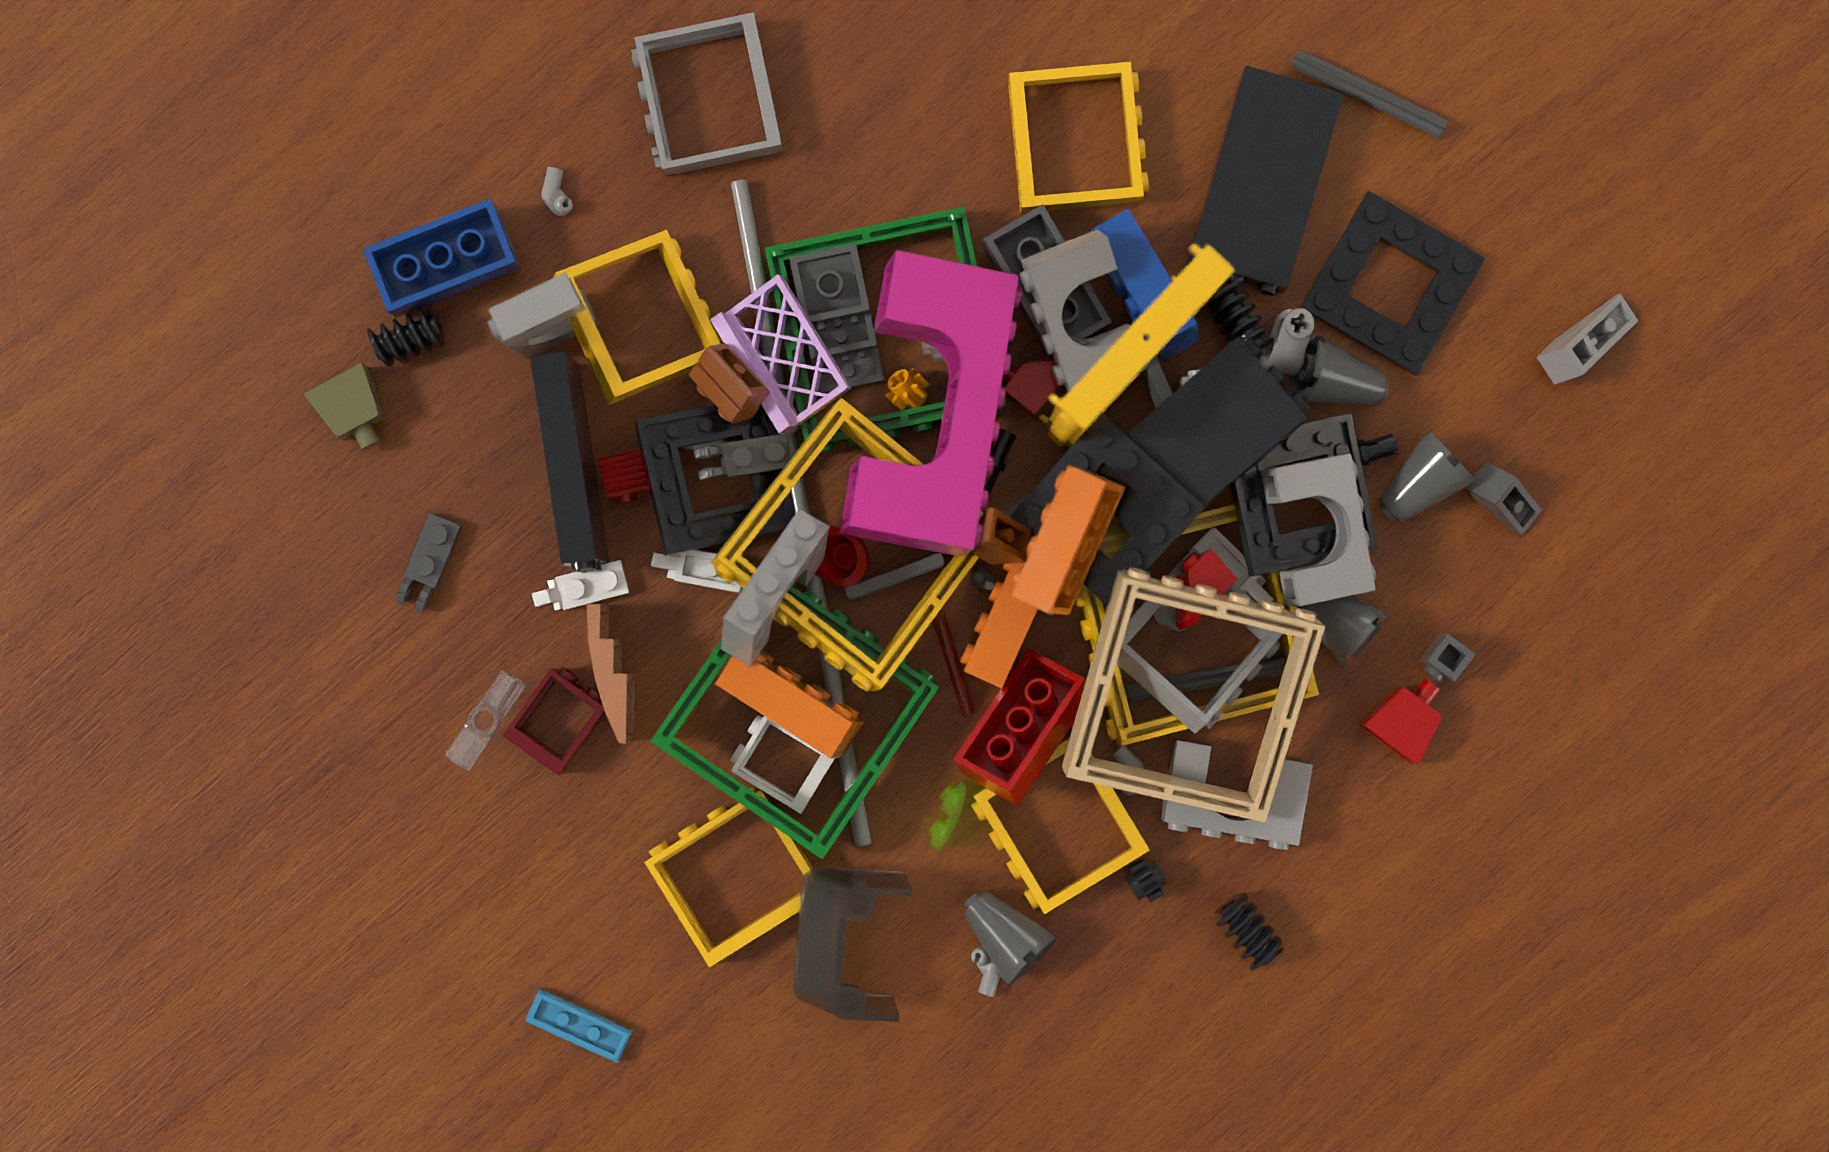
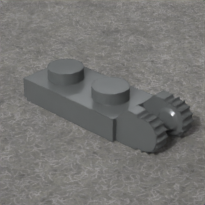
(746, 457)
(429, 559)

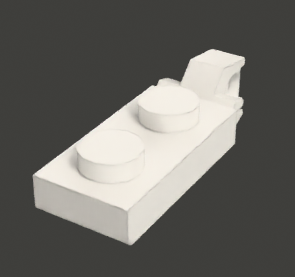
(1235, 562)
(693, 568)
(584, 588)

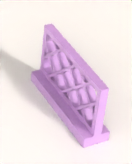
(777, 403)

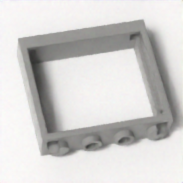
(648, 91)
(1172, 697)

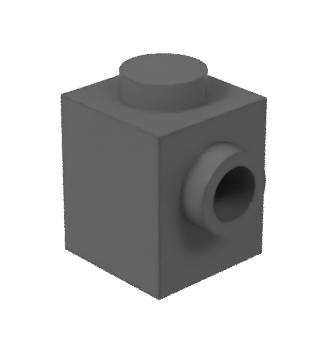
(1446, 658)

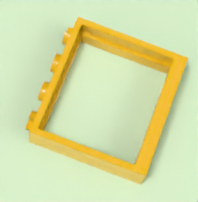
(1132, 118)
(589, 336)
(690, 835)
(1020, 869)

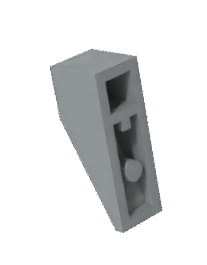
(1587, 340)

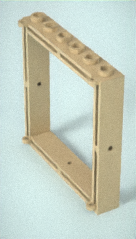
(1283, 717)

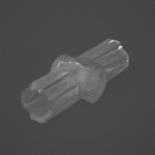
(473, 738)

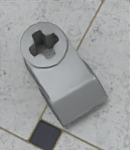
(1289, 345)

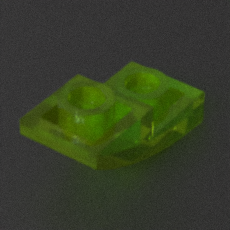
(952, 804)

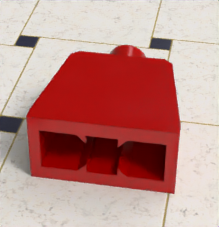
(1405, 720)

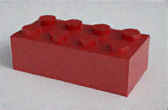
(1022, 727)

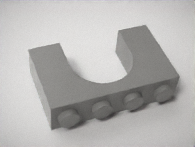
(1051, 279)
(539, 316)
(792, 558)
(1348, 565)
(1284, 816)

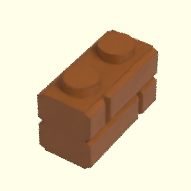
(728, 383)

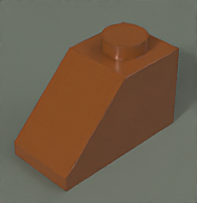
(1002, 539)

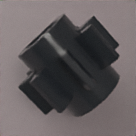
(1146, 880)

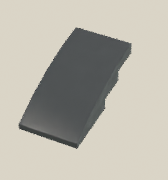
(837, 305)

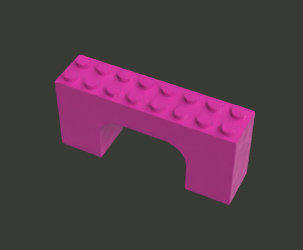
(969, 321)

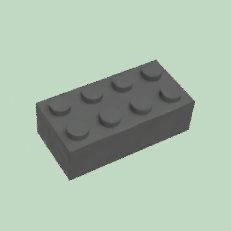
(1031, 234)

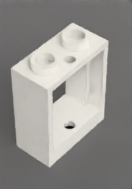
(743, 754)

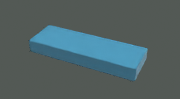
(578, 1025)

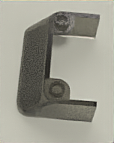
(826, 903)

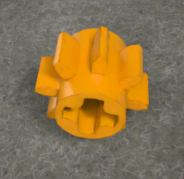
(907, 389)

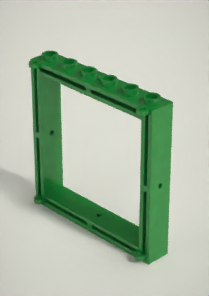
(872, 236)
(918, 682)

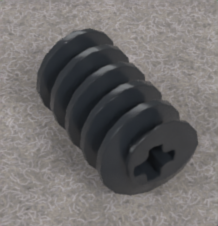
(1235, 315)
(407, 337)
(1249, 930)

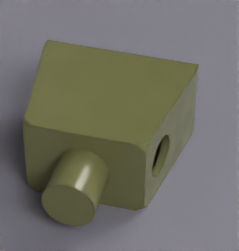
(350, 405)

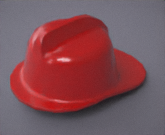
(844, 559)

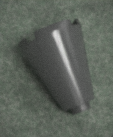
(1337, 376)
(1424, 480)
(1348, 625)
(1007, 935)

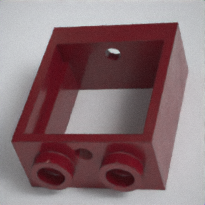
(536, 748)

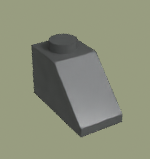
(1504, 498)

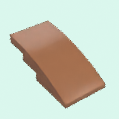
(614, 687)

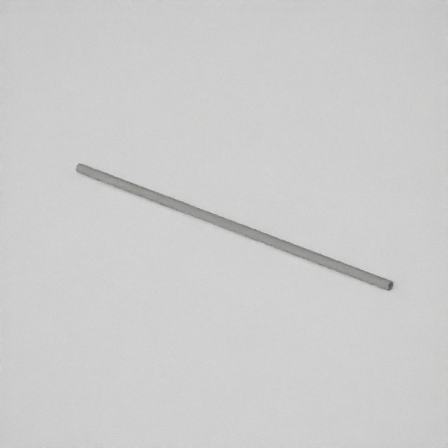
(798, 494)

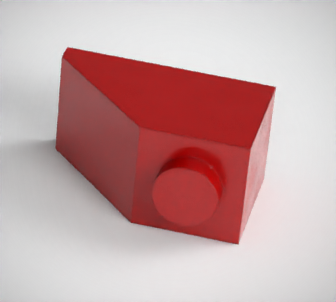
(1030, 385)
(1205, 570)

